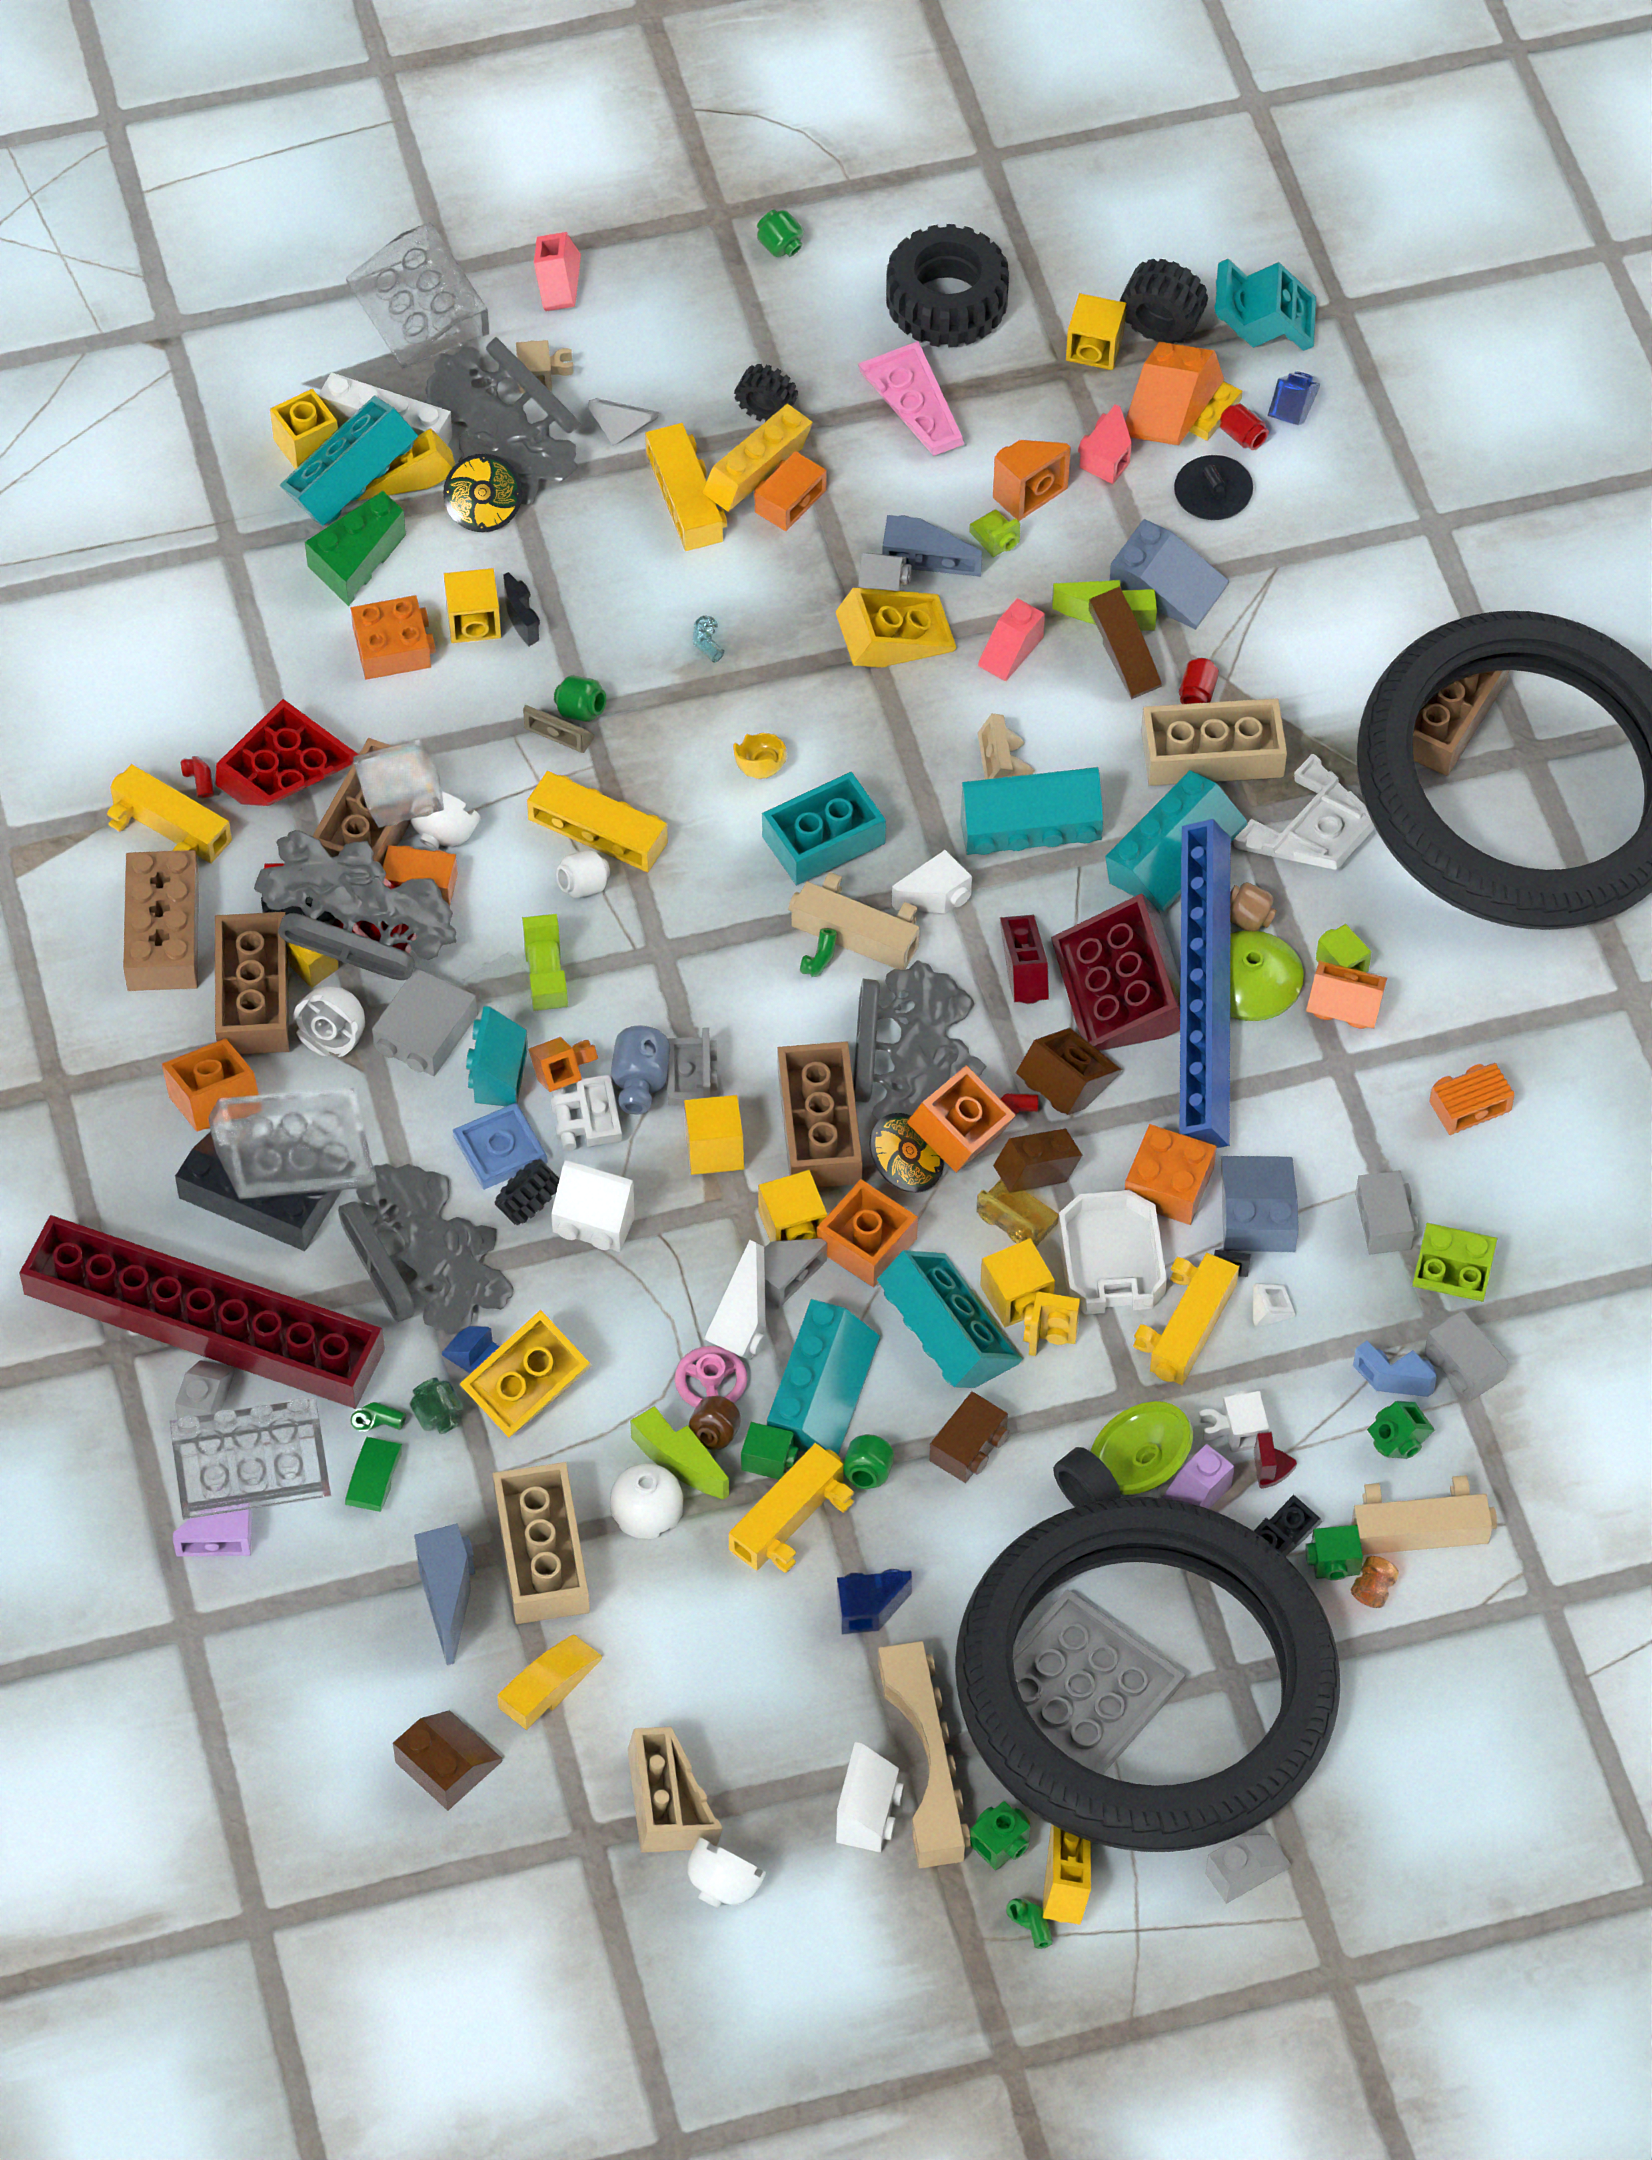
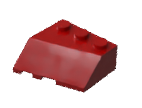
(280, 758)

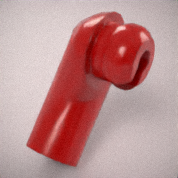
(202, 775)
(1020, 1102)

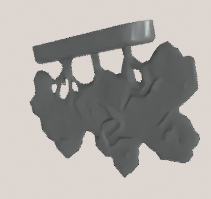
(504, 427)
(352, 892)
(924, 1053)
(438, 1249)

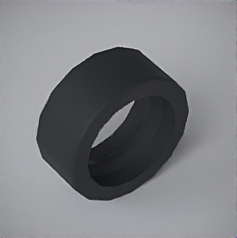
(1085, 1478)

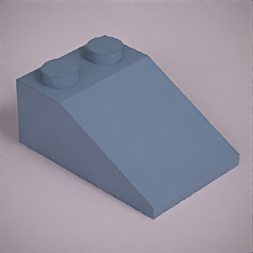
(1180, 577)
(1259, 1204)
(445, 1572)

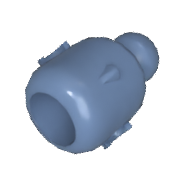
(639, 1066)

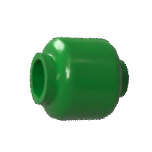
(780, 233)
(580, 698)
(868, 1461)

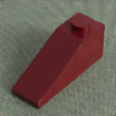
(1025, 959)

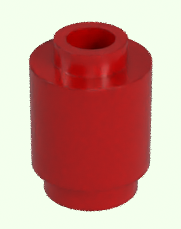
(1243, 426)
(1198, 681)

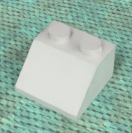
(593, 1206)
(868, 1800)

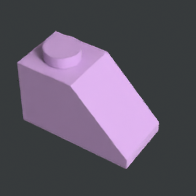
(1202, 1479)
(215, 1535)

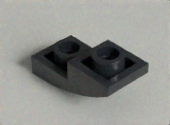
(518, 608)
(1289, 1525)

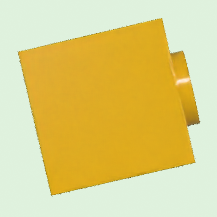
(1095, 331)
(301, 426)
(472, 605)
(714, 1134)
(791, 1207)
(1012, 1280)

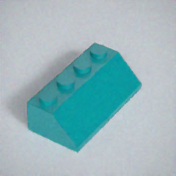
(349, 461)
(1031, 811)
(1151, 851)
(947, 1318)
(824, 1377)

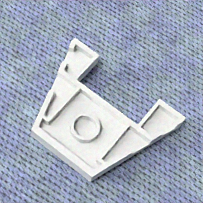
(1322, 832)

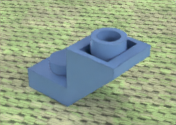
(1406, 1376)

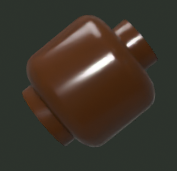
(715, 1422)

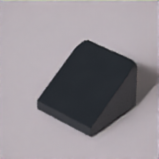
(1239, 1259)

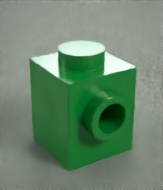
(768, 1451)
(1335, 1552)

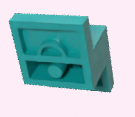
(1265, 304)

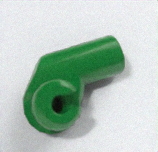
(824, 953)
(377, 1414)
(1032, 1918)

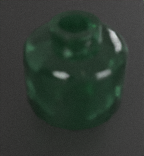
(436, 1405)

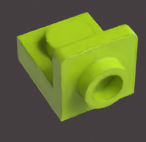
(996, 532)

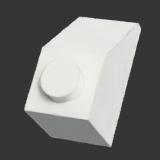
(934, 886)

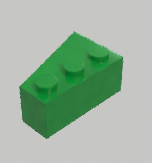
(356, 545)

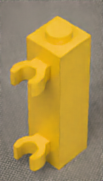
(168, 813)
(1193, 1318)
(787, 1506)

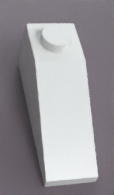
(741, 1314)

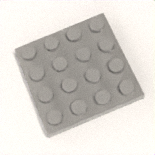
(1090, 1682)

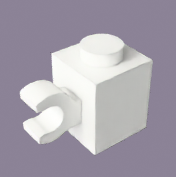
(1240, 1420)

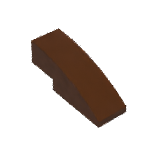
(1124, 642)

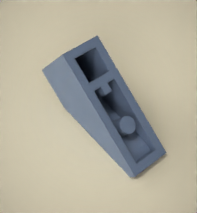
(929, 547)

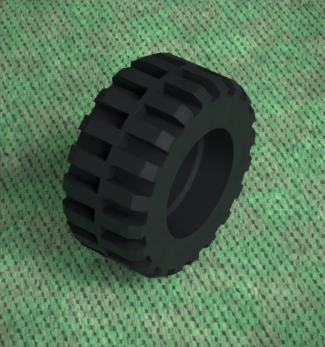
(947, 254)

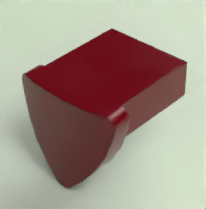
(1270, 1463)

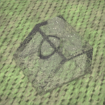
(399, 783)

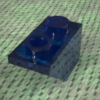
(1293, 397)
(871, 1599)

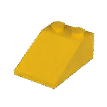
(893, 626)
(525, 1374)

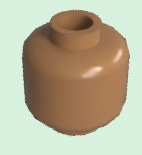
(1251, 907)

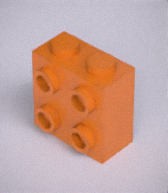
(392, 637)

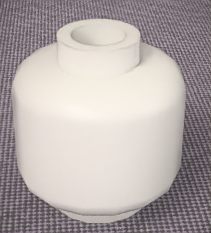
(582, 873)

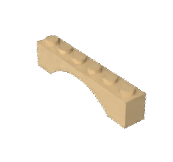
(908, 1686)

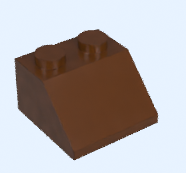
(1066, 1070)
(444, 1757)

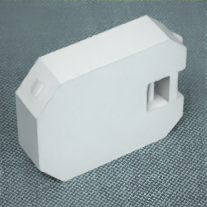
(1110, 1245)

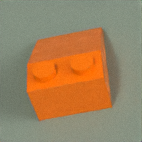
(1172, 392)

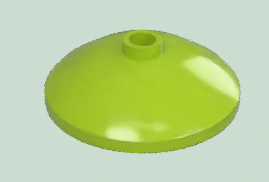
(1268, 986)
(1144, 1445)

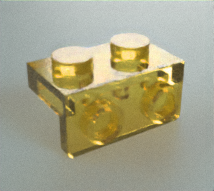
(1016, 1213)

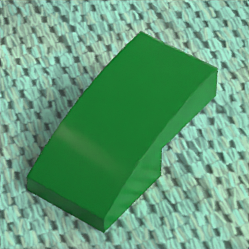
(373, 1474)

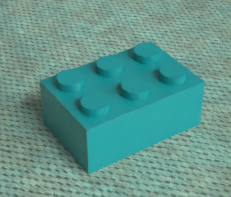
(823, 828)

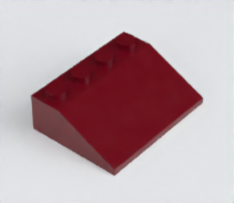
(1120, 975)

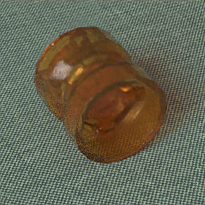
(1376, 1578)

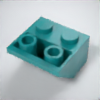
(497, 1059)

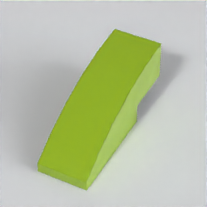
(1074, 597)
(679, 1453)

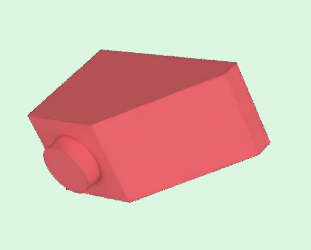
(1012, 639)

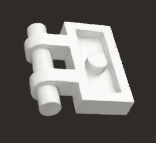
(597, 1109)

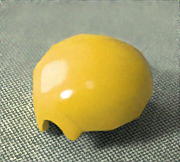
(760, 755)

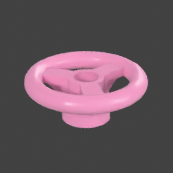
(710, 1361)

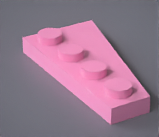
(913, 393)

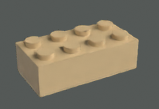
(1214, 741)
(541, 1543)

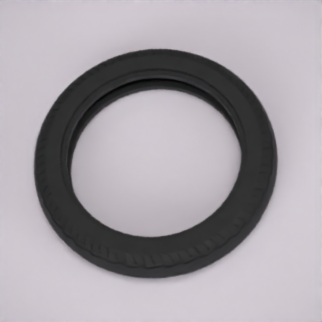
(1420, 837)
(1121, 1811)

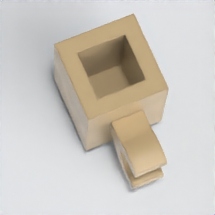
(537, 359)

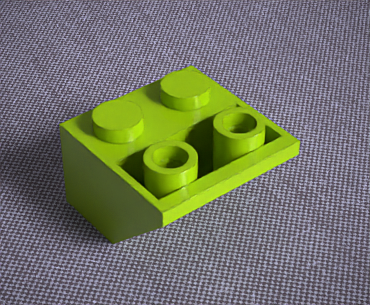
(1454, 1262)

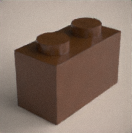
(1037, 1160)
(969, 1437)

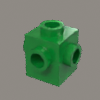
(1400, 1430)
(1000, 1834)

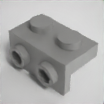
(690, 1068)

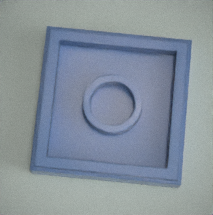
(498, 1145)

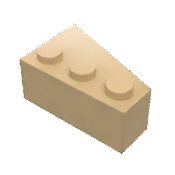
(666, 1795)

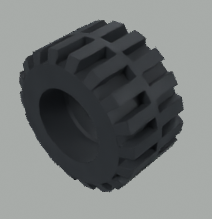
(1164, 301)

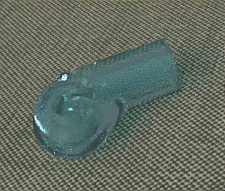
(703, 640)

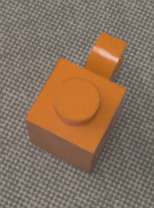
(558, 1062)

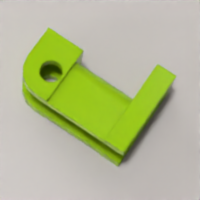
(544, 964)

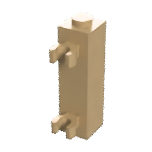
(857, 925)
(1423, 1522)

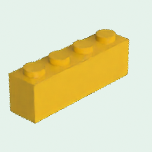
(757, 457)
(682, 486)
(597, 821)

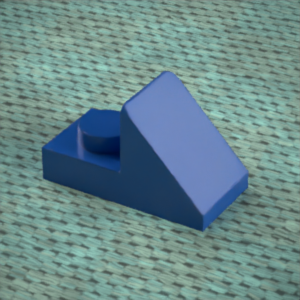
(470, 1347)

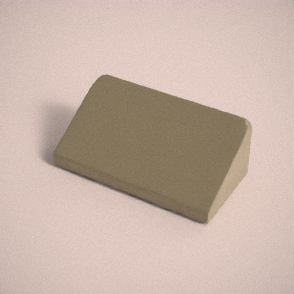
(556, 729)

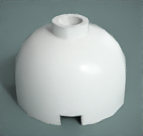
(448, 826)
(329, 1020)
(646, 1501)
(722, 1875)

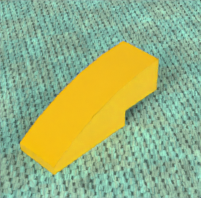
(547, 1680)

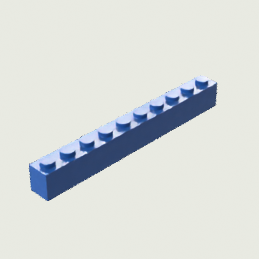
(1205, 984)

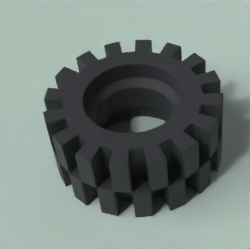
(764, 391)
(527, 1192)

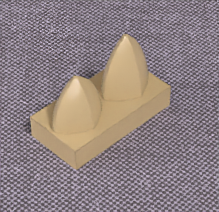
(995, 748)

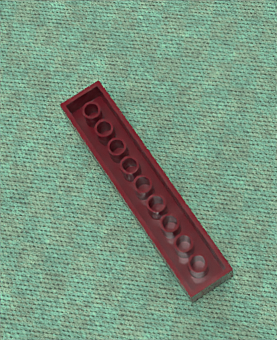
(202, 1311)

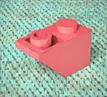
(557, 270)
(1107, 448)

